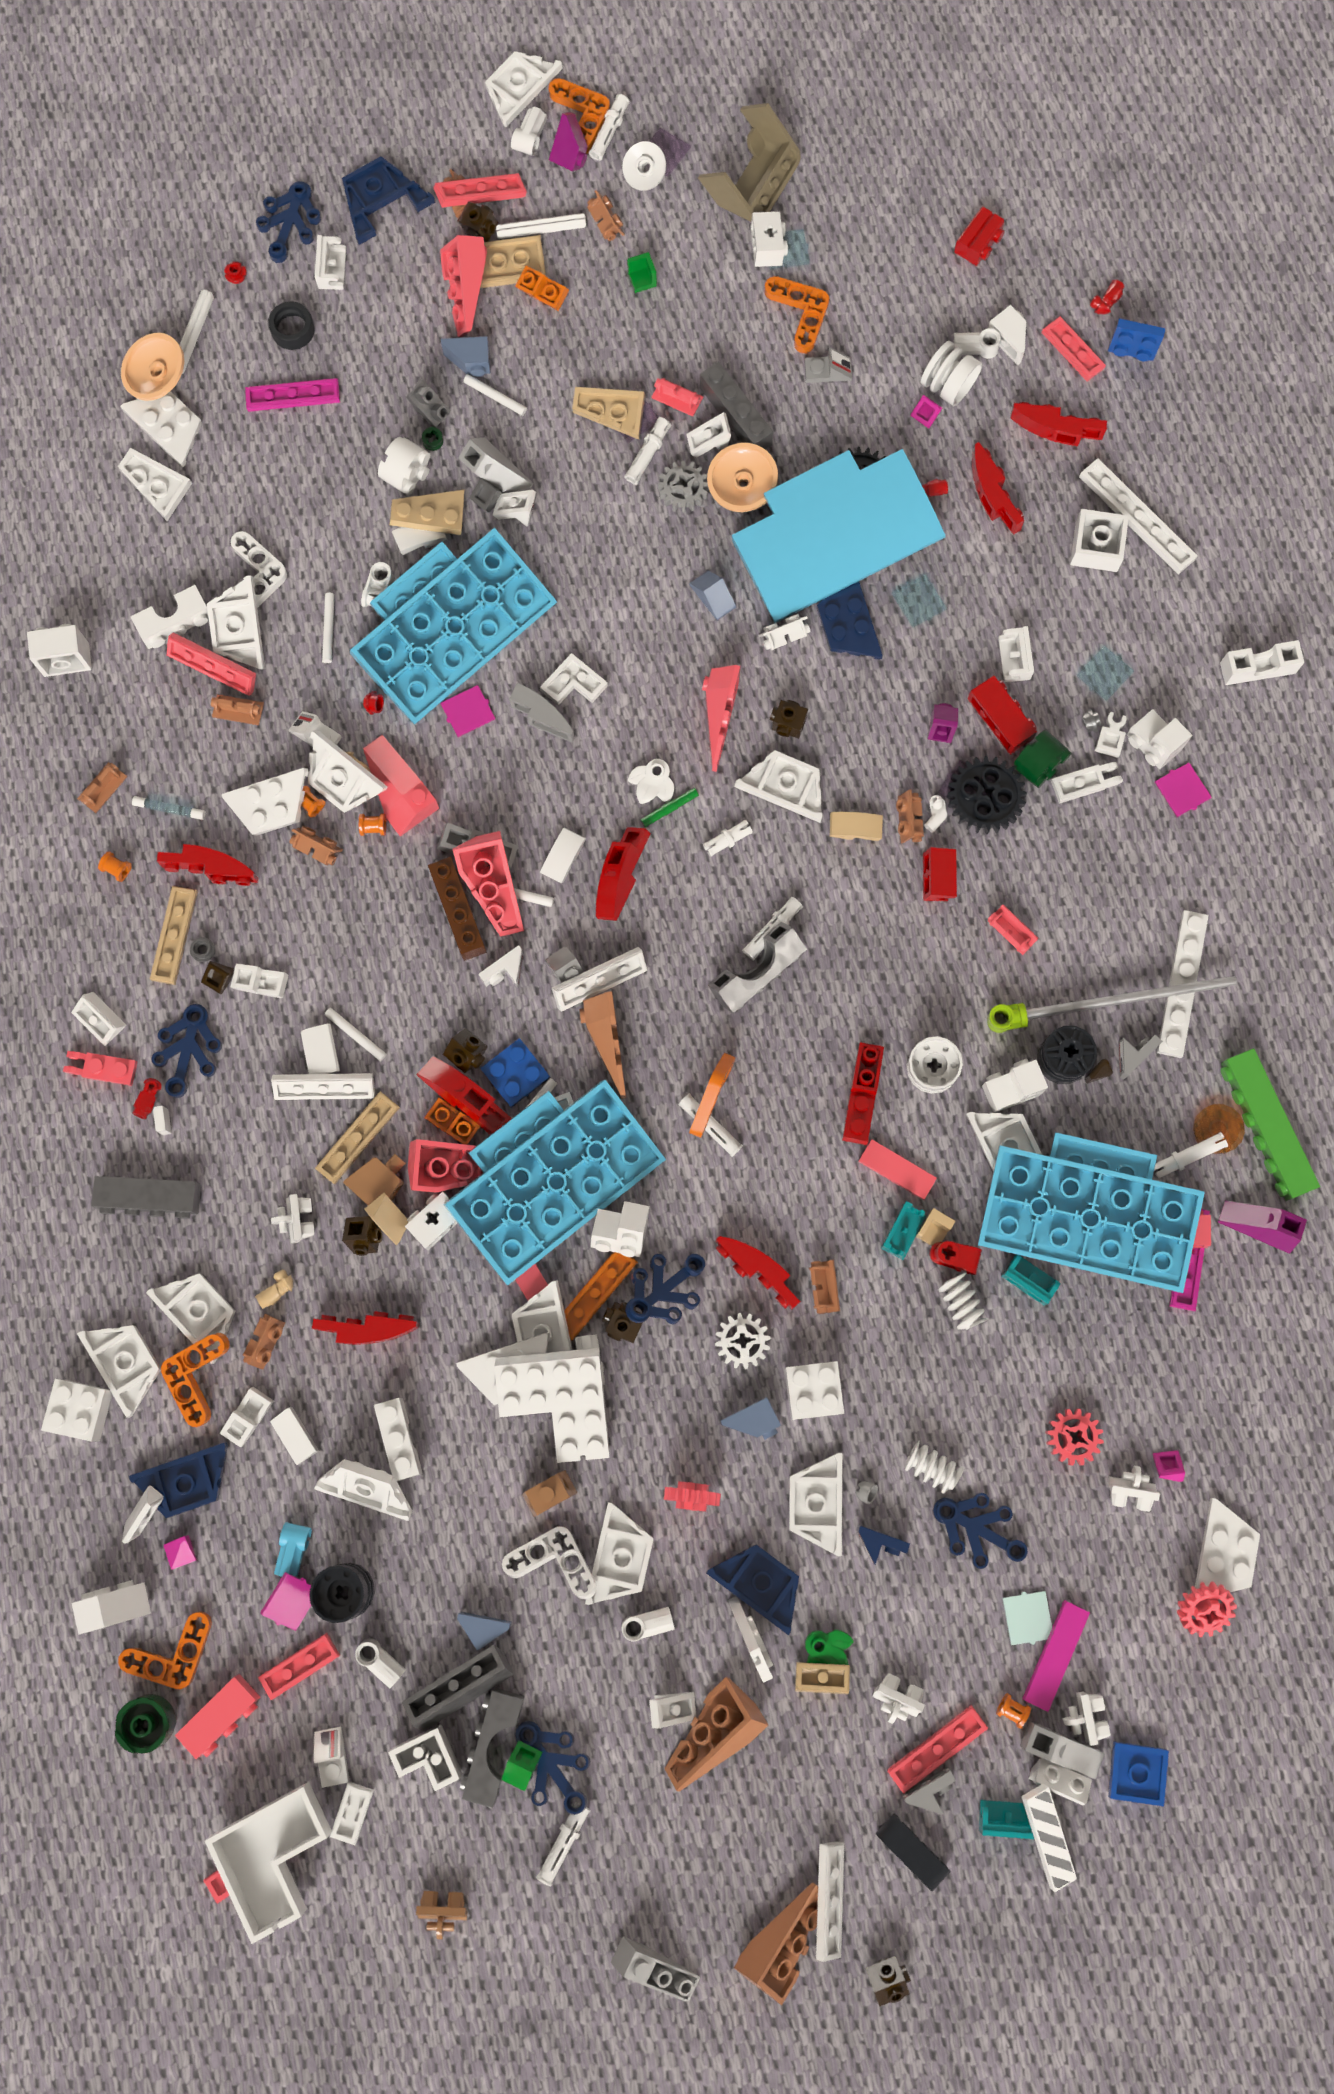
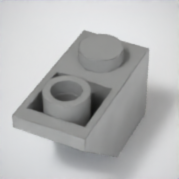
(564, 966)

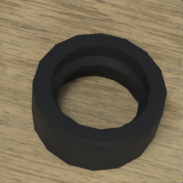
(286, 310)

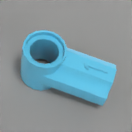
(293, 1544)

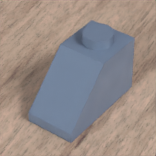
(468, 354)
(754, 1420)

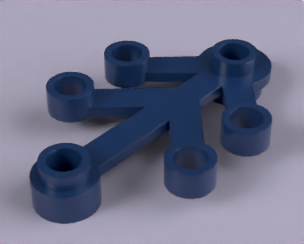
(288, 218)
(187, 1047)
(662, 1291)
(975, 1526)
(549, 1762)

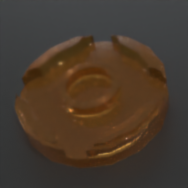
(1218, 1119)

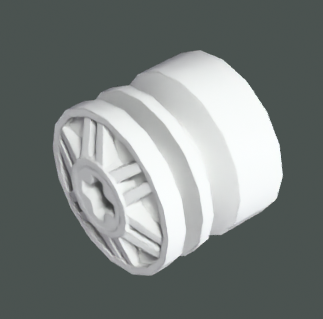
(950, 373)
(946, 1056)

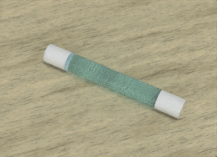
(168, 807)

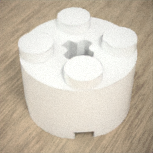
(404, 465)

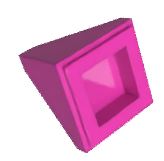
(926, 411)
(1169, 1465)
(179, 1552)

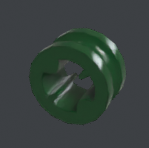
(436, 444)

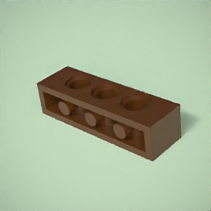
(457, 908)

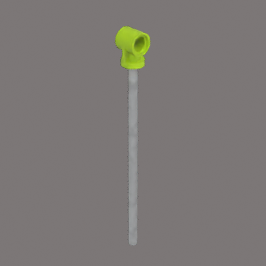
(1018, 1016)

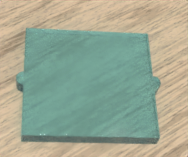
(797, 250)
(919, 601)
(1105, 673)

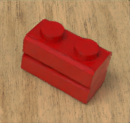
(979, 236)

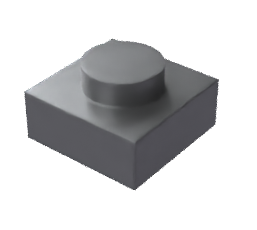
(485, 495)

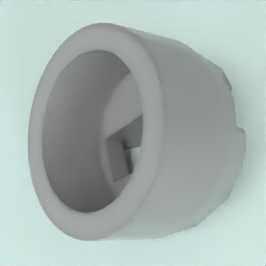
(867, 1491)

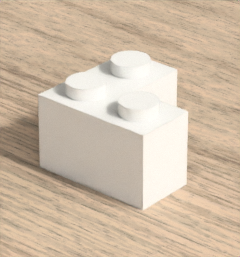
(1158, 739)
(1019, 1085)
(621, 1231)
(107, 1607)
(431, 1751)

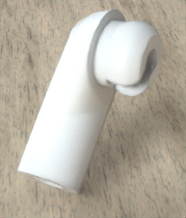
(938, 812)

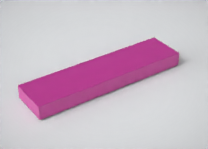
(292, 394)
(1188, 1299)
(1056, 1656)

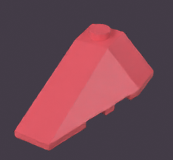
(463, 266)
(720, 699)
(406, 798)
(487, 873)
(440, 1166)

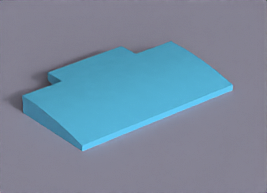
(835, 530)
(449, 621)
(550, 1176)
(1092, 1212)

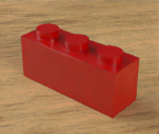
(1002, 714)

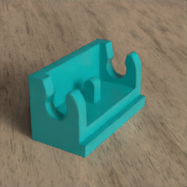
(904, 1230)
(1031, 1280)
(1004, 1820)

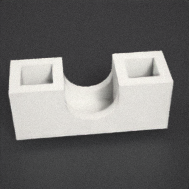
(156, 629)
(1245, 666)
(396, 1438)

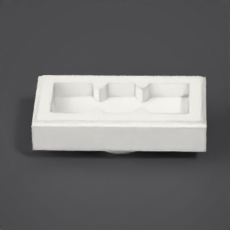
(351, 1813)

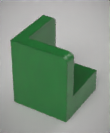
(641, 272)
(521, 1765)

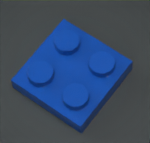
(1136, 340)
(515, 1072)
(1138, 1773)

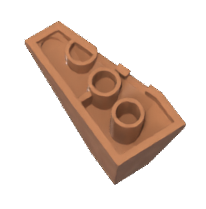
(602, 1027)
(722, 1729)
(774, 1952)

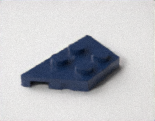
(848, 623)
(186, 1481)
(761, 1584)

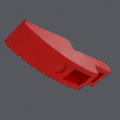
(1048, 424)
(989, 484)
(217, 865)
(616, 875)
(863, 1093)
(464, 1094)
(751, 1261)
(375, 1329)

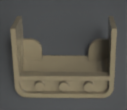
(766, 174)

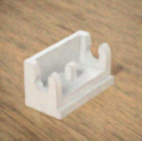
(330, 263)
(1016, 654)

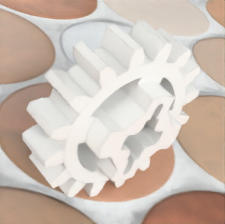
(743, 1352)

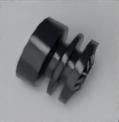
(1055, 1062)
(327, 1590)

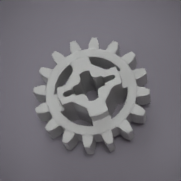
(679, 495)

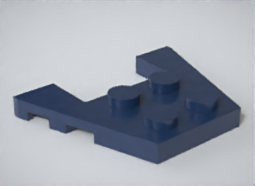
(375, 187)

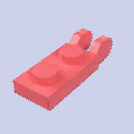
(103, 1068)

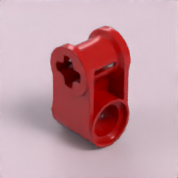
(958, 1256)

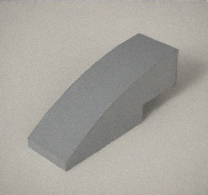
(540, 712)
(454, 836)

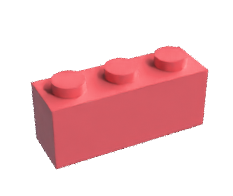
(218, 1717)

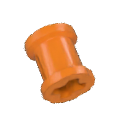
(312, 803)
(372, 824)
(114, 866)
(1013, 1710)

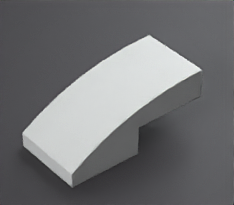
(411, 539)
(562, 855)
(259, 981)
(246, 1417)

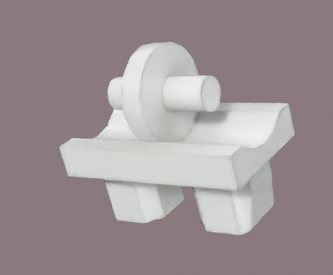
(297, 1230)
(1133, 1485)
(896, 1702)
(1092, 1730)

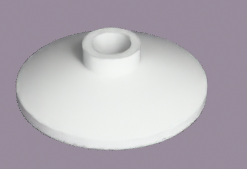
(635, 161)

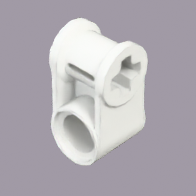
(375, 586)

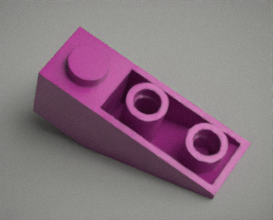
(1264, 1223)

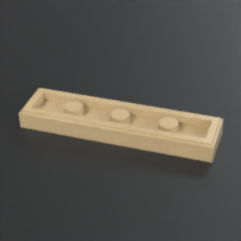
(173, 935)
(357, 1137)

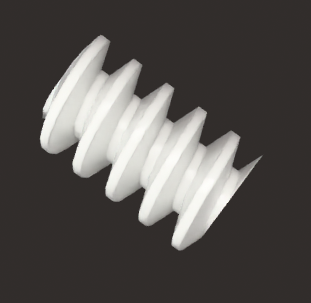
(962, 1302)
(933, 1467)

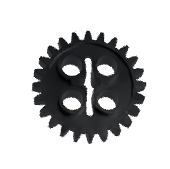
(1005, 784)

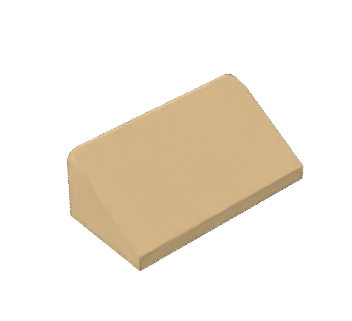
(388, 1217)
(822, 1678)

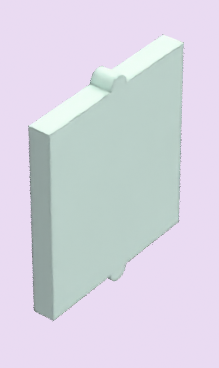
(1027, 1617)

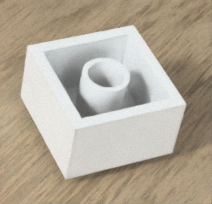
(1099, 540)
(59, 650)
(814, 1390)
(77, 1410)

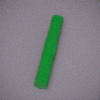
(669, 807)

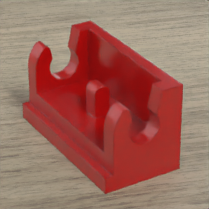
(939, 874)

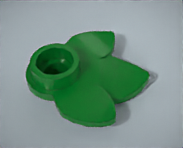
(832, 1649)

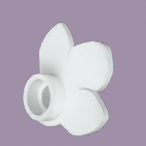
(652, 785)

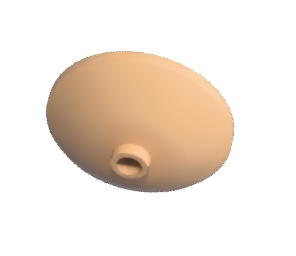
(152, 366)
(742, 464)

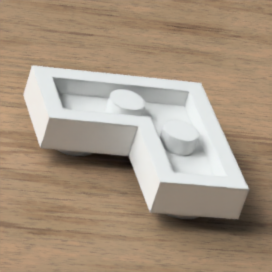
(573, 675)

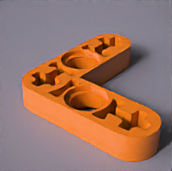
(589, 110)
(810, 309)
(711, 1094)
(185, 1370)
(171, 1666)

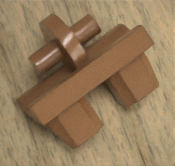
(429, 1910)

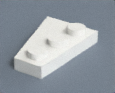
(155, 481)

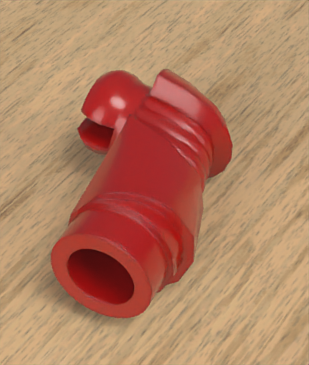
(1111, 296)
(935, 487)
(146, 1099)

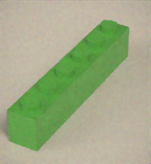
(1269, 1124)

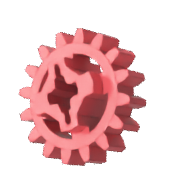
(1068, 1447)
(692, 1496)
(1206, 1609)

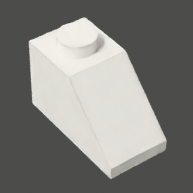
(1012, 330)

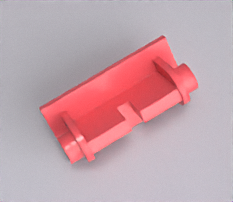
(676, 396)
(1012, 929)

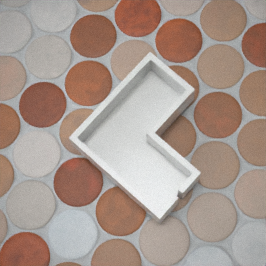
(561, 1384)
(254, 1855)

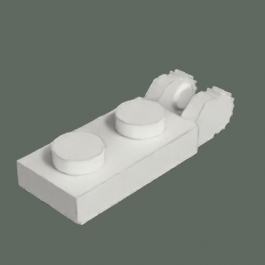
(1084, 782)

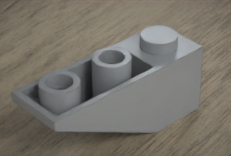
(493, 466)
(1061, 1750)
(654, 1970)

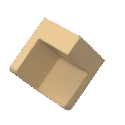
(935, 1227)

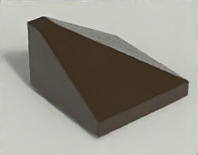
(217, 976)
(1099, 1072)

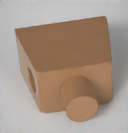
(376, 1178)
(549, 1493)

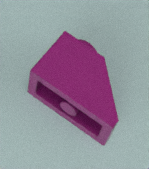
(569, 144)
(943, 723)

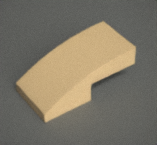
(856, 825)

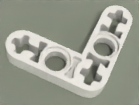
(264, 569)
(552, 1551)

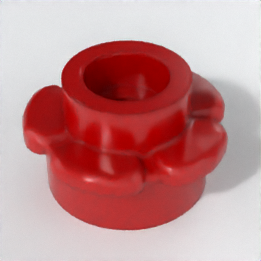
(237, 277)
(373, 702)

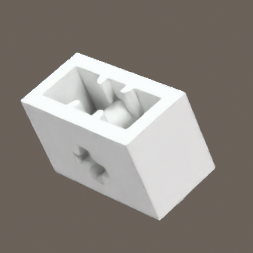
(767, 239)
(430, 1234)

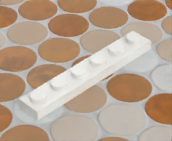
(1141, 518)
(1184, 971)

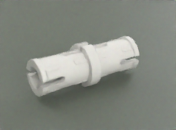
(727, 838)

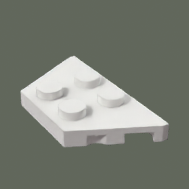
(519, 83)
(167, 423)
(236, 624)
(339, 775)
(786, 784)
(269, 802)
(1002, 1130)
(194, 1308)
(542, 1315)
(123, 1363)
(481, 1367)
(365, 1487)
(817, 1504)
(1227, 1550)
(620, 1557)
(752, 1639)

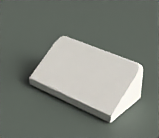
(98, 1018)
(320, 1050)
(294, 1435)
(141, 1514)

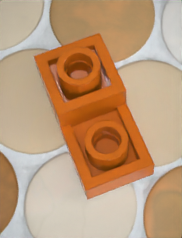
(542, 288)
(452, 1121)

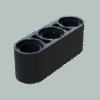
(913, 1852)

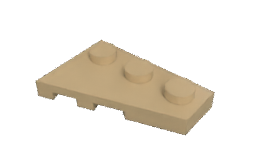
(612, 408)
(430, 512)

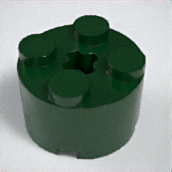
(1041, 758)
(131, 1717)

